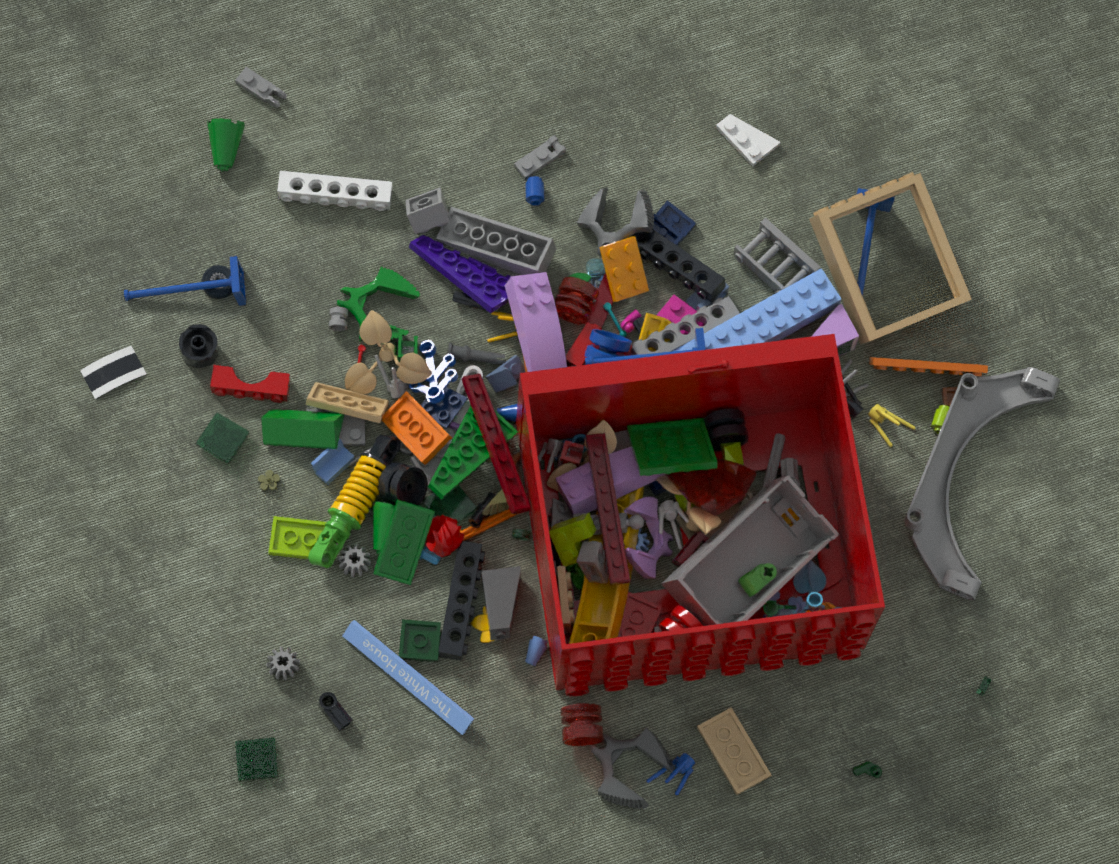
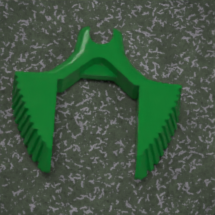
(385, 281)

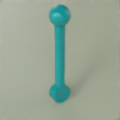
(607, 306)

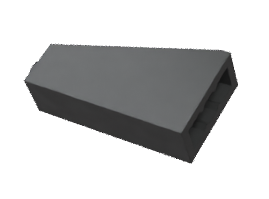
(500, 596)

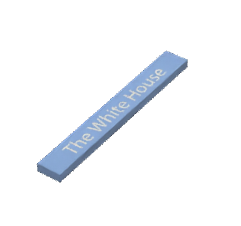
(408, 677)

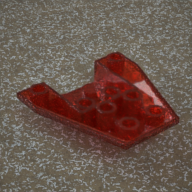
(715, 488)

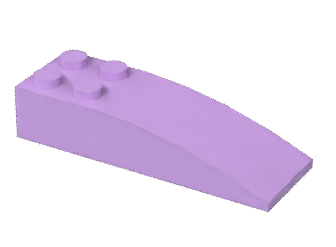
(536, 321)
(578, 487)

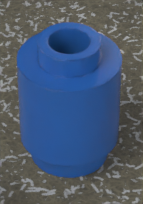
(534, 190)

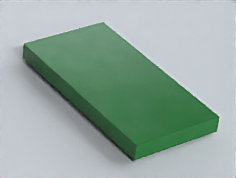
(404, 542)

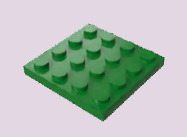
(671, 447)

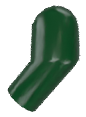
(868, 768)

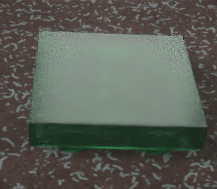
(222, 438)
(454, 505)
(256, 759)

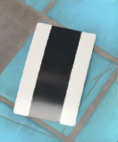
(112, 371)

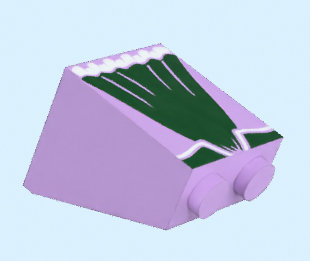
(840, 325)

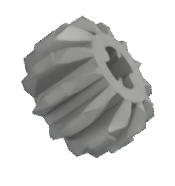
(347, 558)
(287, 657)

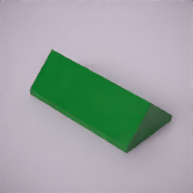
(301, 428)

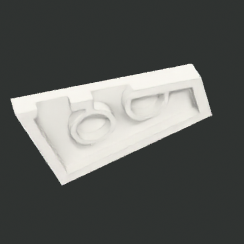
(746, 139)

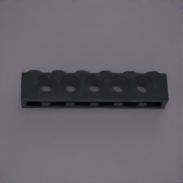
(684, 261)
(465, 552)

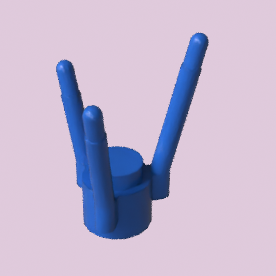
(683, 765)

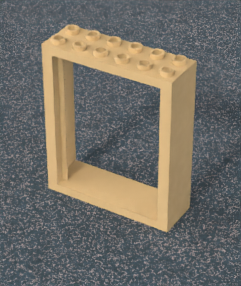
(841, 269)

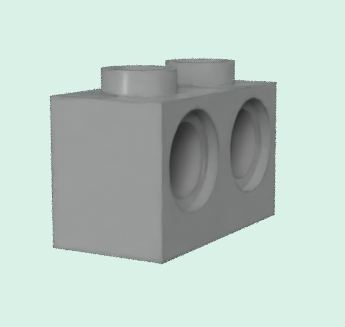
(593, 562)

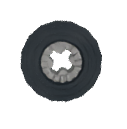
(217, 272)

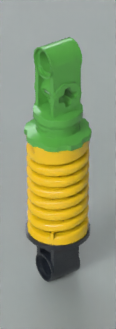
(354, 500)

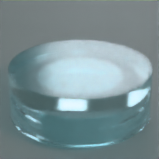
(595, 267)

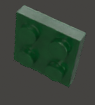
(419, 640)

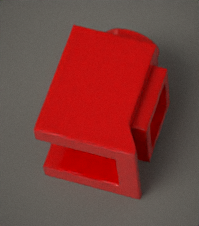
(572, 453)

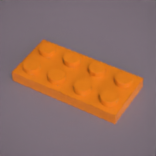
(416, 428)

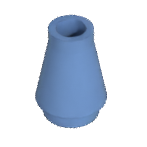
(535, 650)

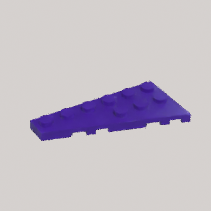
(470, 275)

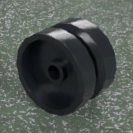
(726, 427)
(402, 483)

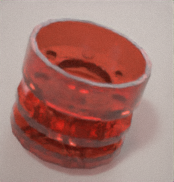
(575, 300)
(581, 724)

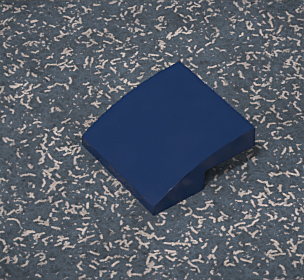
(672, 223)

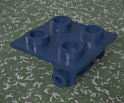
(447, 409)

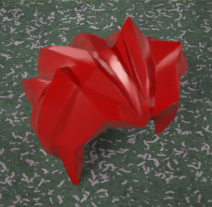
(444, 536)

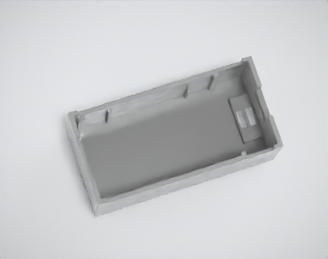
(753, 536)

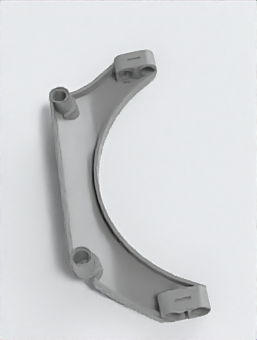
(967, 415)

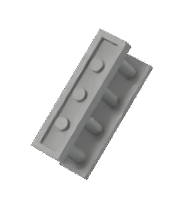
(781, 243)

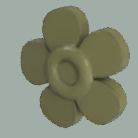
(269, 480)

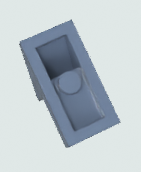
(506, 374)

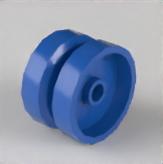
(607, 344)

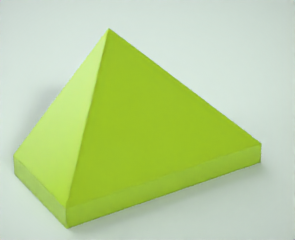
(732, 452)

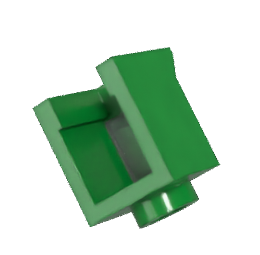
(407, 347)

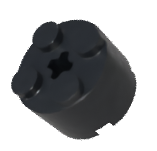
(198, 356)

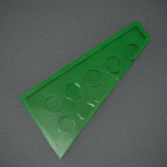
(465, 454)

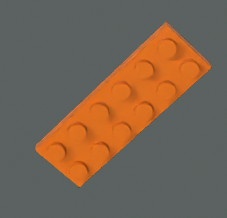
(920, 366)

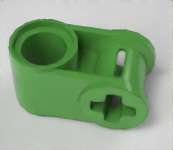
(755, 580)

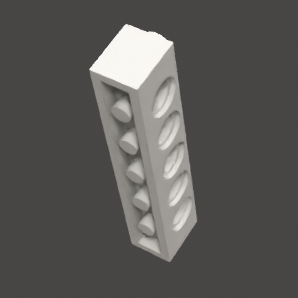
(327, 183)

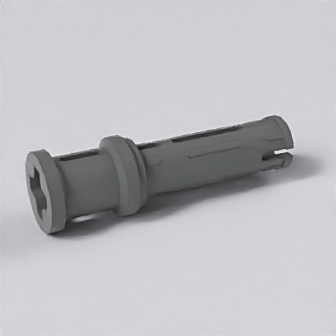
(465, 354)

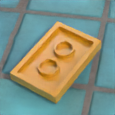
(624, 269)

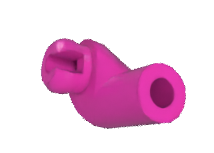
(627, 323)

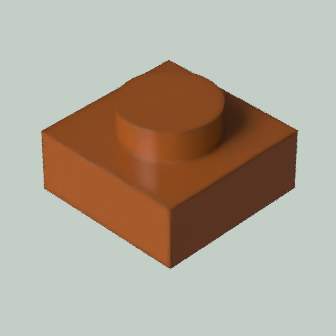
(948, 394)

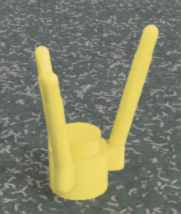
(880, 414)

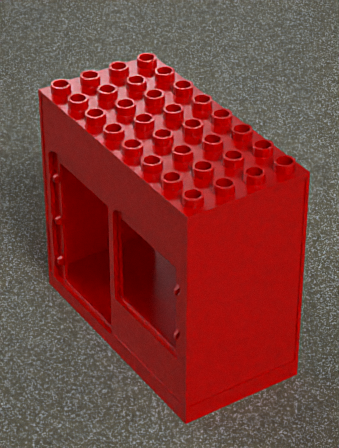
(782, 390)

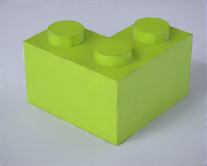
(568, 537)

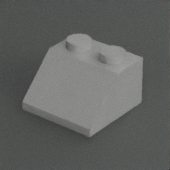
(427, 211)

